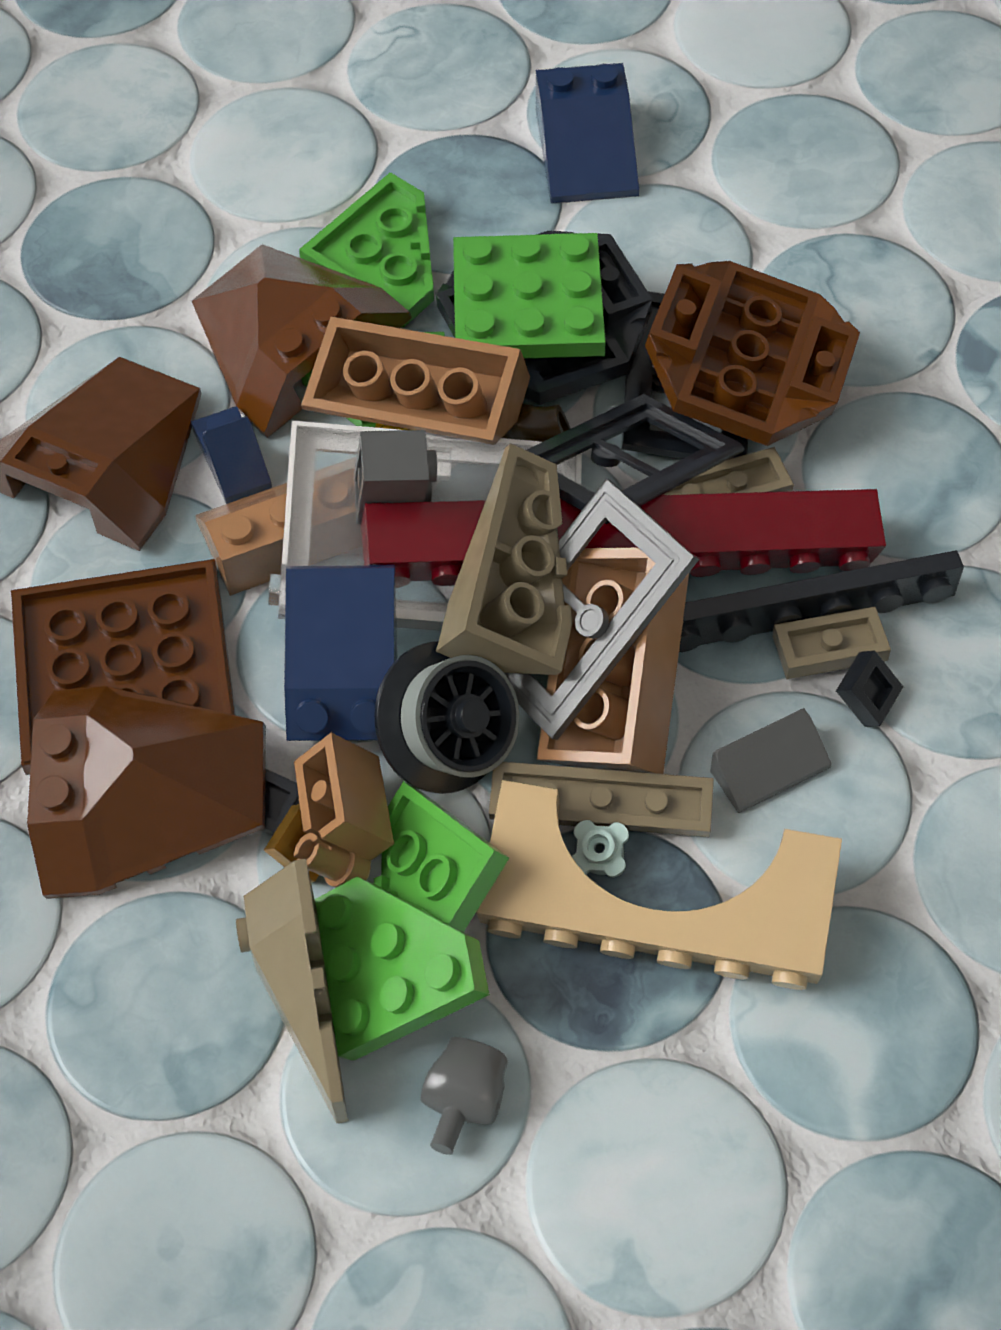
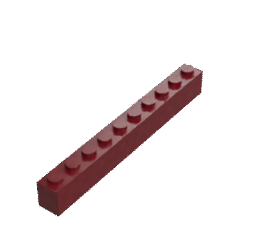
(721, 529)

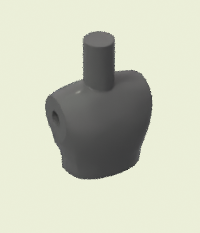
(463, 1087)

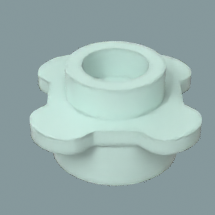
(608, 862)

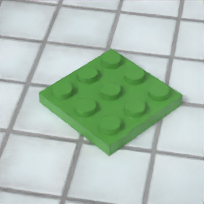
(530, 293)

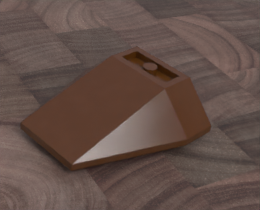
(108, 448)

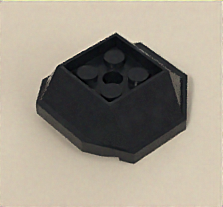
(625, 316)

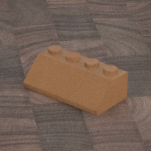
(417, 381)
(247, 538)
(631, 710)

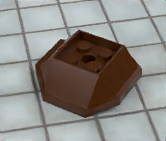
(749, 351)

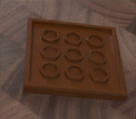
(126, 631)

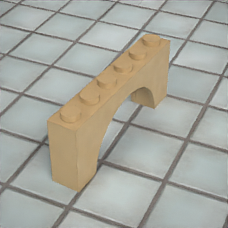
(768, 929)

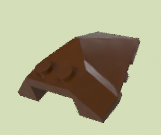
(270, 324)
(136, 785)

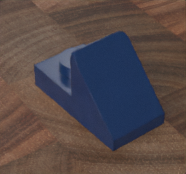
(232, 454)

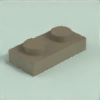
(829, 642)

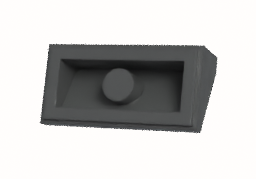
(770, 760)

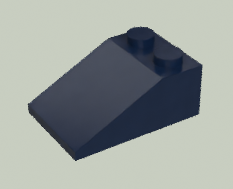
(586, 133)
(337, 648)

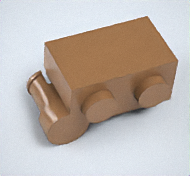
(341, 810)

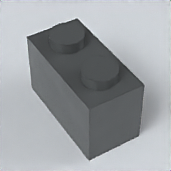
(393, 468)

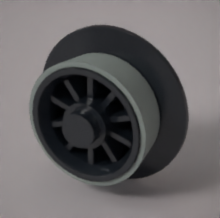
(445, 719)

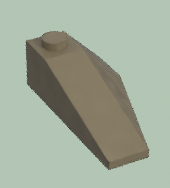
(511, 582)
(289, 959)

